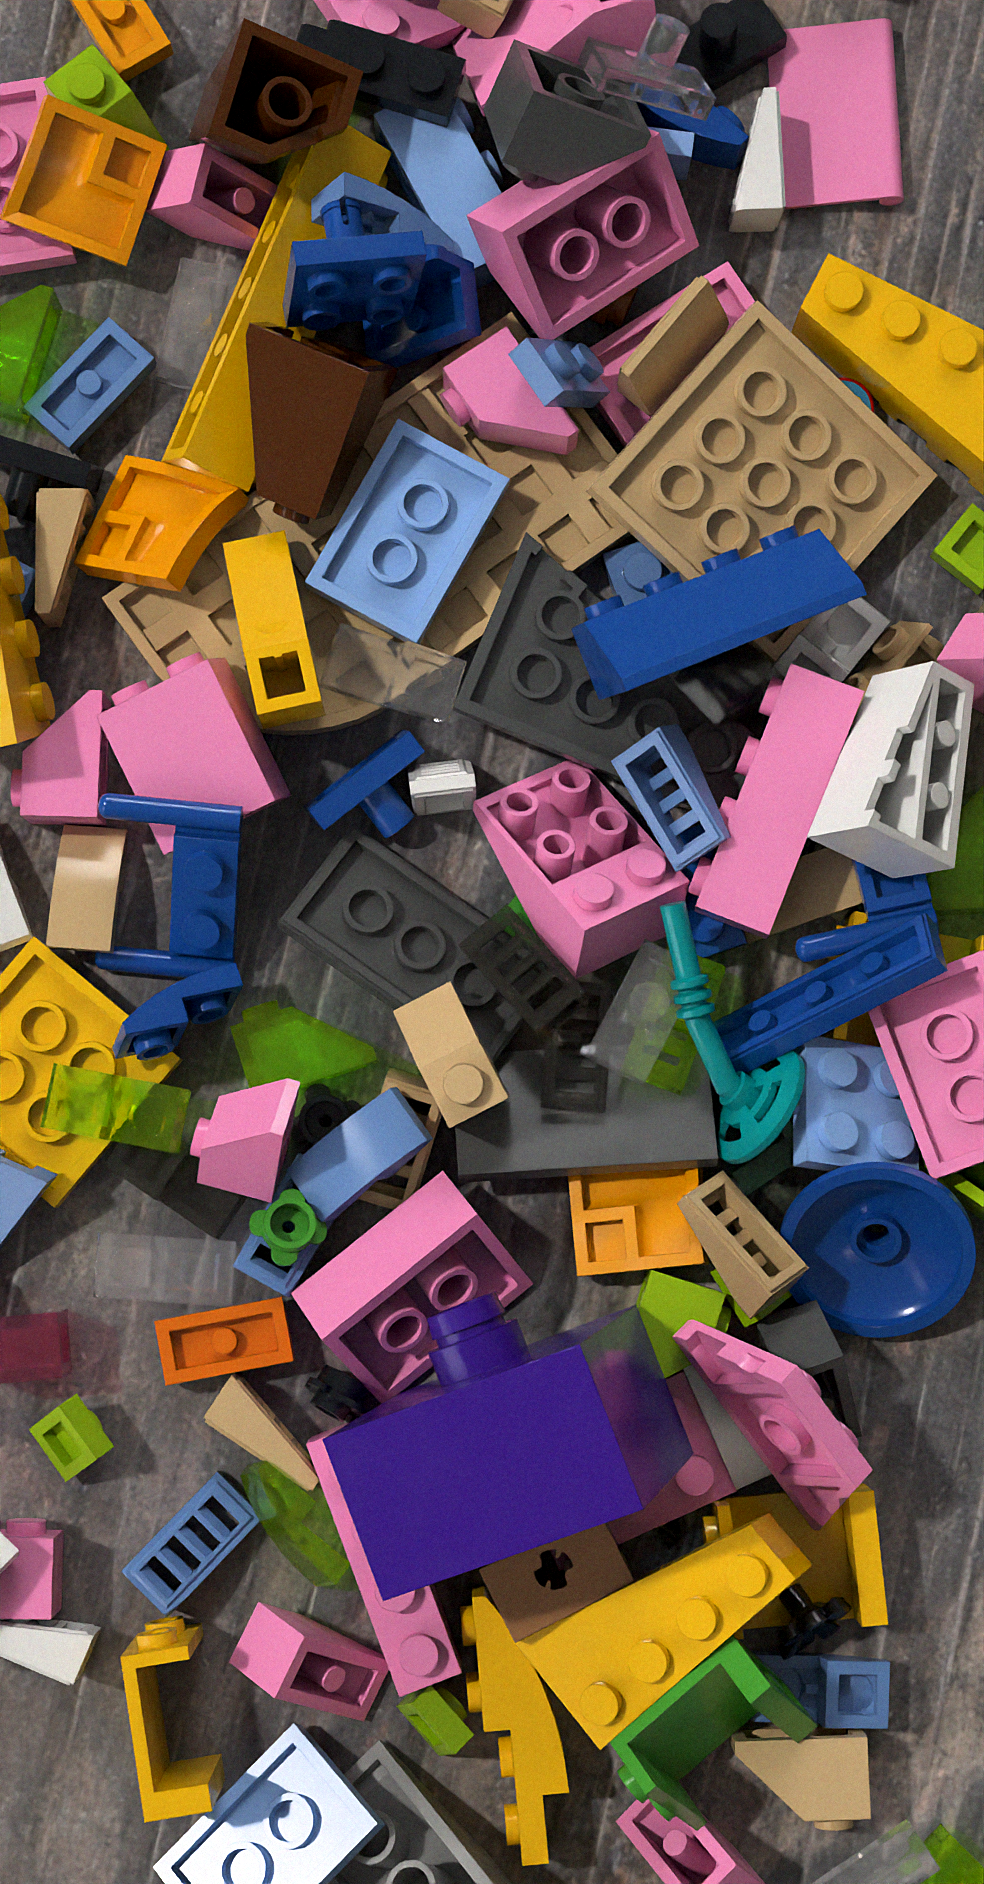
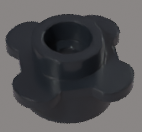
(320, 1103)
(337, 1394)

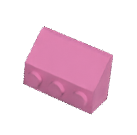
(584, 240)
(405, 1268)

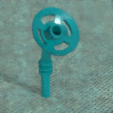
(745, 1097)

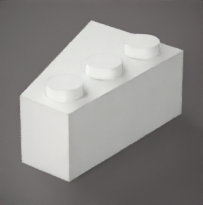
(901, 774)

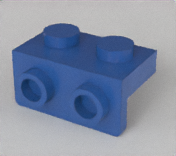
(441, 315)

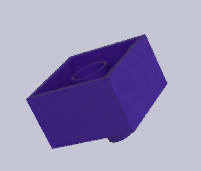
(507, 1444)

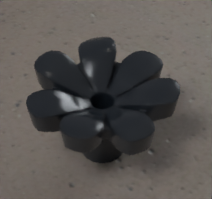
(808, 1619)

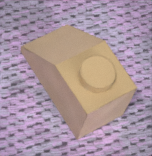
(450, 1055)
(818, 1777)

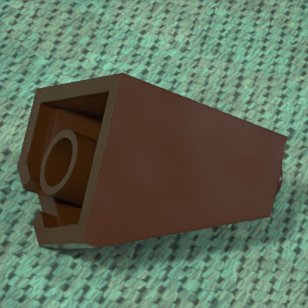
(273, 97)
(309, 416)

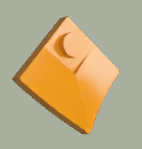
(84, 181)
(156, 523)
(633, 1222)

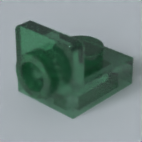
(767, 1164)

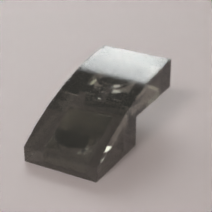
(173, 1181)

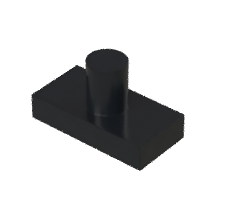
(731, 40)
(32, 471)

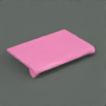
(839, 114)

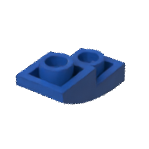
(717, 140)
(161, 1021)

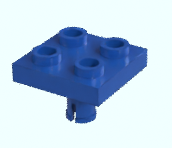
(352, 273)

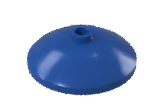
(887, 1278)

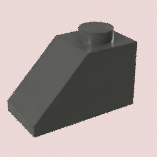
(806, 1340)

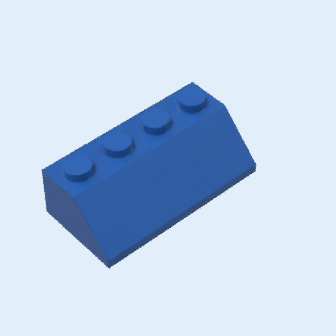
(714, 611)

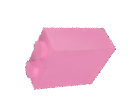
(193, 741)

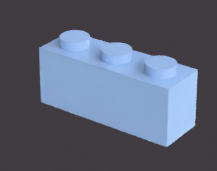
(442, 174)

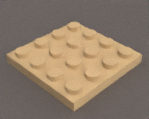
(756, 447)

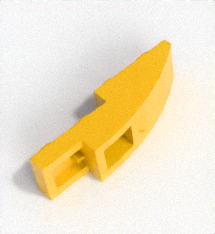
(515, 1700)

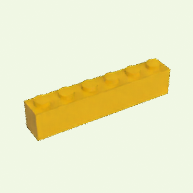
(216, 420)

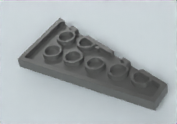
(537, 687)

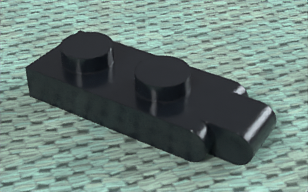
(395, 72)

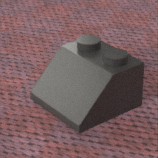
(554, 119)

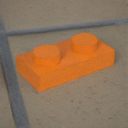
(224, 1340)

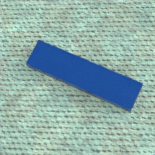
(833, 994)

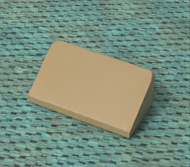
(673, 347)

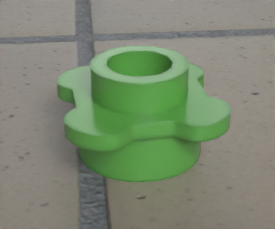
(289, 1208)

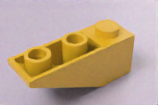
(273, 630)

